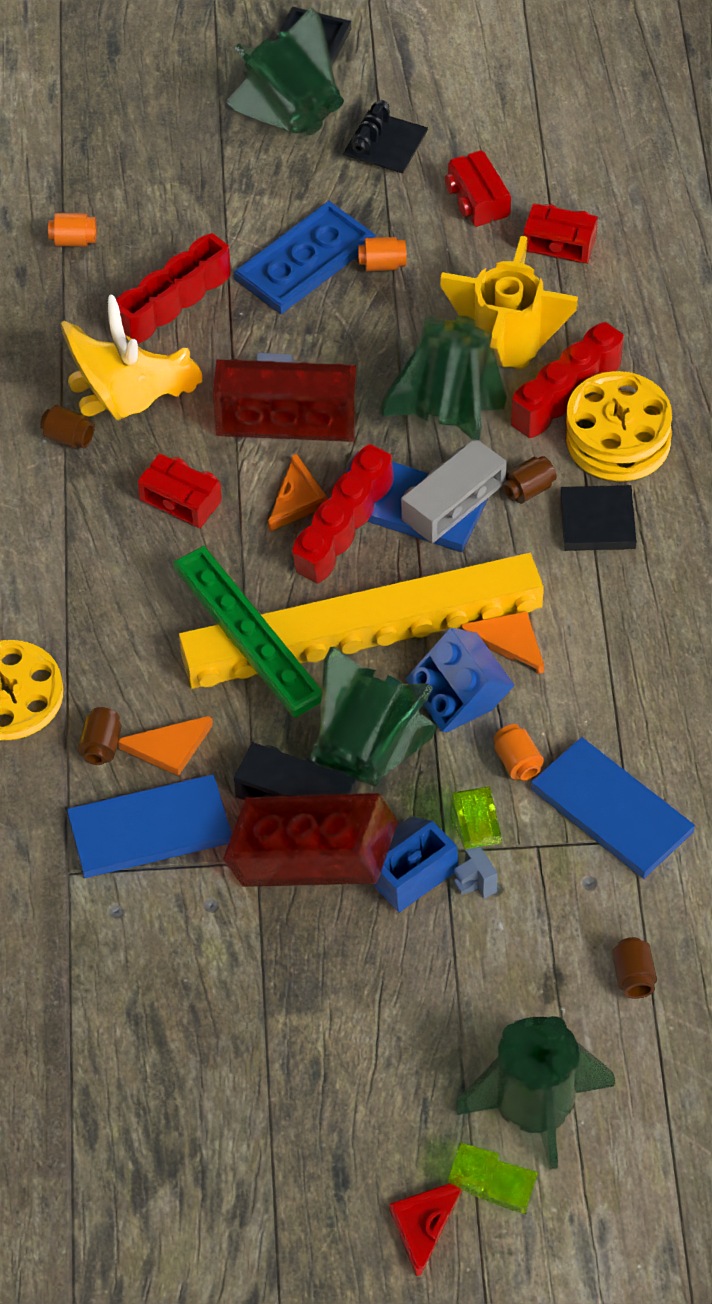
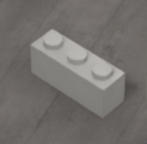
(453, 490)

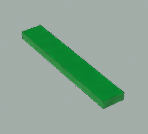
(249, 631)

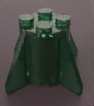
(289, 79)
(449, 377)
(368, 721)
(536, 1078)

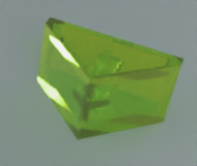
(475, 817)

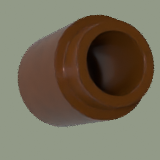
(67, 427)
(529, 479)
(100, 736)
(634, 968)

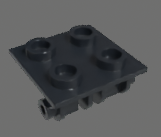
(385, 139)

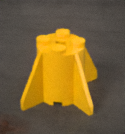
(511, 307)

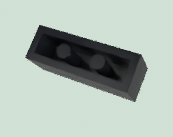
(276, 774)

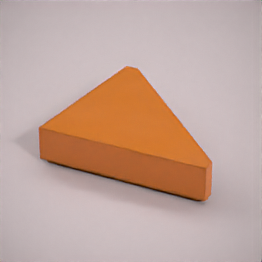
(297, 495)
(510, 637)
(170, 745)

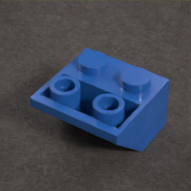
(463, 679)
(416, 862)

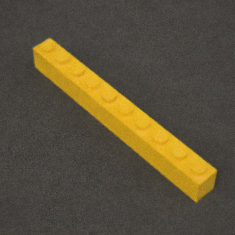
(374, 617)

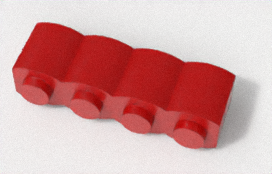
(174, 287)
(548, 395)
(340, 516)

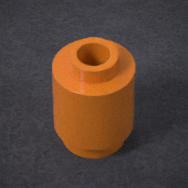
(72, 229)
(382, 254)
(517, 752)

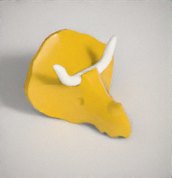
(122, 373)

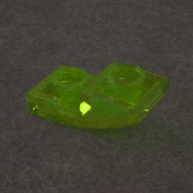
(492, 1180)

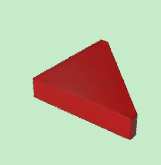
(422, 1220)

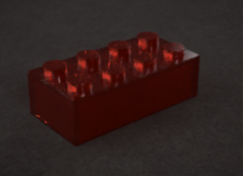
(285, 400)
(311, 840)

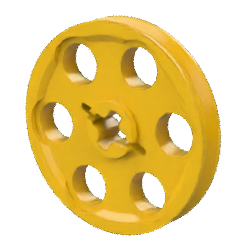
(610, 426)
(612, 471)
(27, 690)

